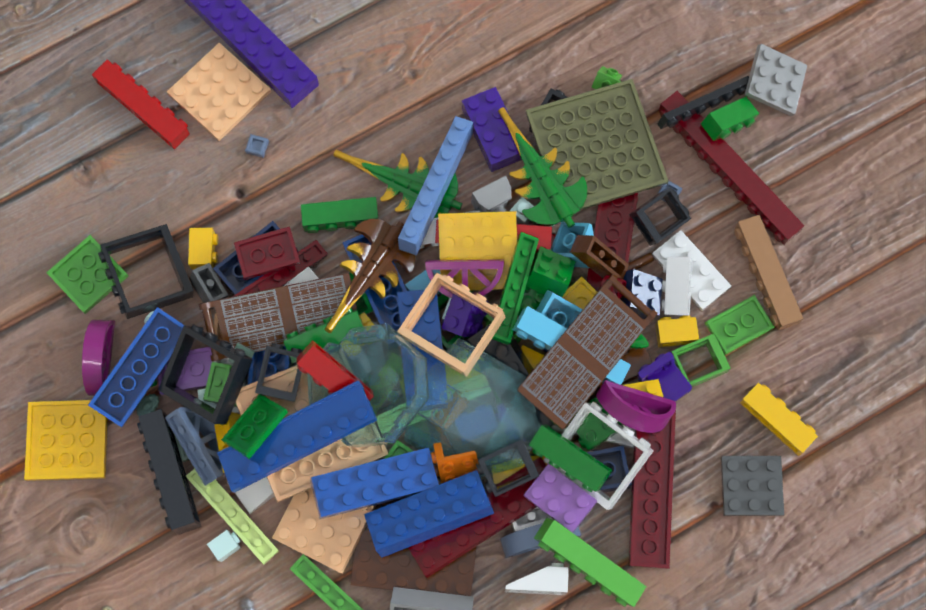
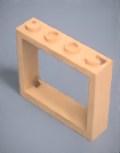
(463, 292)

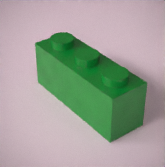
(730, 119)

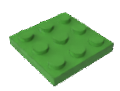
(84, 276)

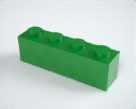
(338, 214)
(319, 335)
(570, 458)

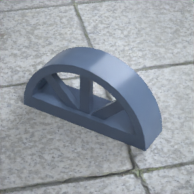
(186, 428)
(523, 541)

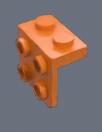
(454, 465)

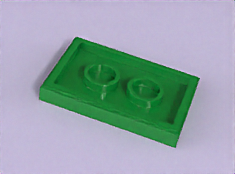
(254, 426)

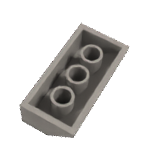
(426, 600)

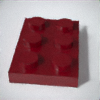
(267, 253)

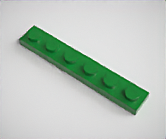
(515, 285)

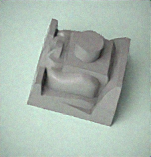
(492, 196)

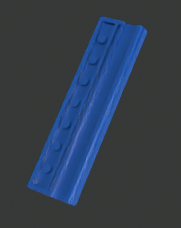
(301, 436)

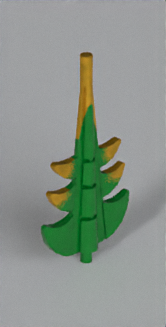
(402, 181)
(556, 201)

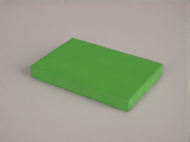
(739, 324)

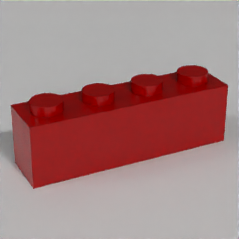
(327, 370)

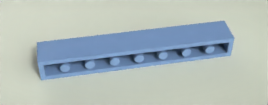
(435, 186)

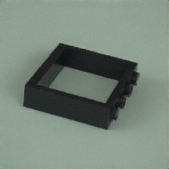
(160, 232)
(232, 387)

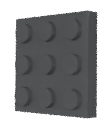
(752, 486)

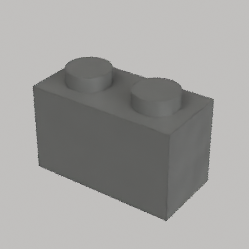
(207, 284)

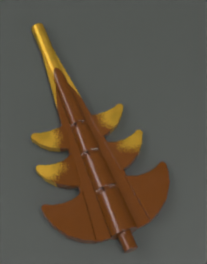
(375, 262)

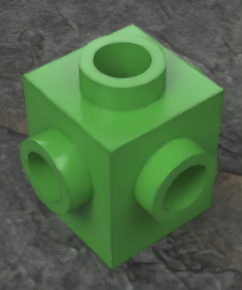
(606, 77)

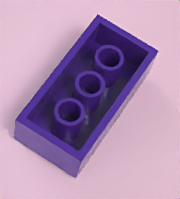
(491, 129)

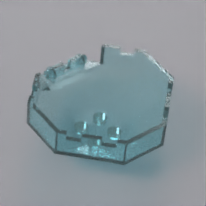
(391, 370)

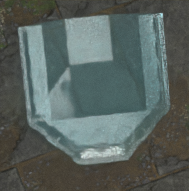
(474, 410)

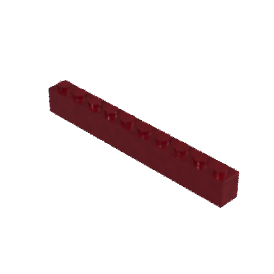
(735, 174)

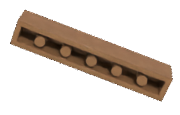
(768, 272)

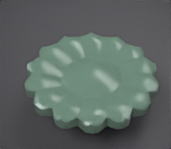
(147, 404)

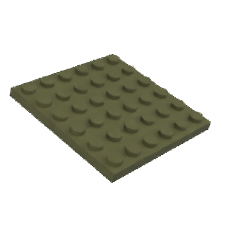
(603, 140)

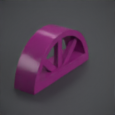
(473, 265)
(97, 354)
(636, 408)

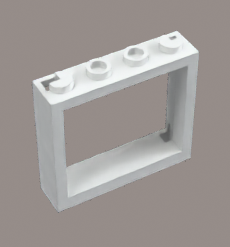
(626, 432)

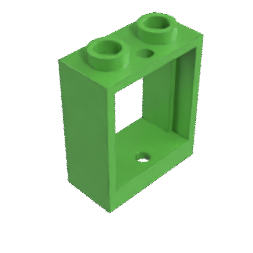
(715, 352)

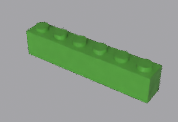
(589, 562)

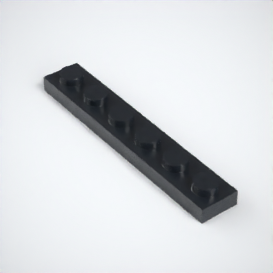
(701, 104)

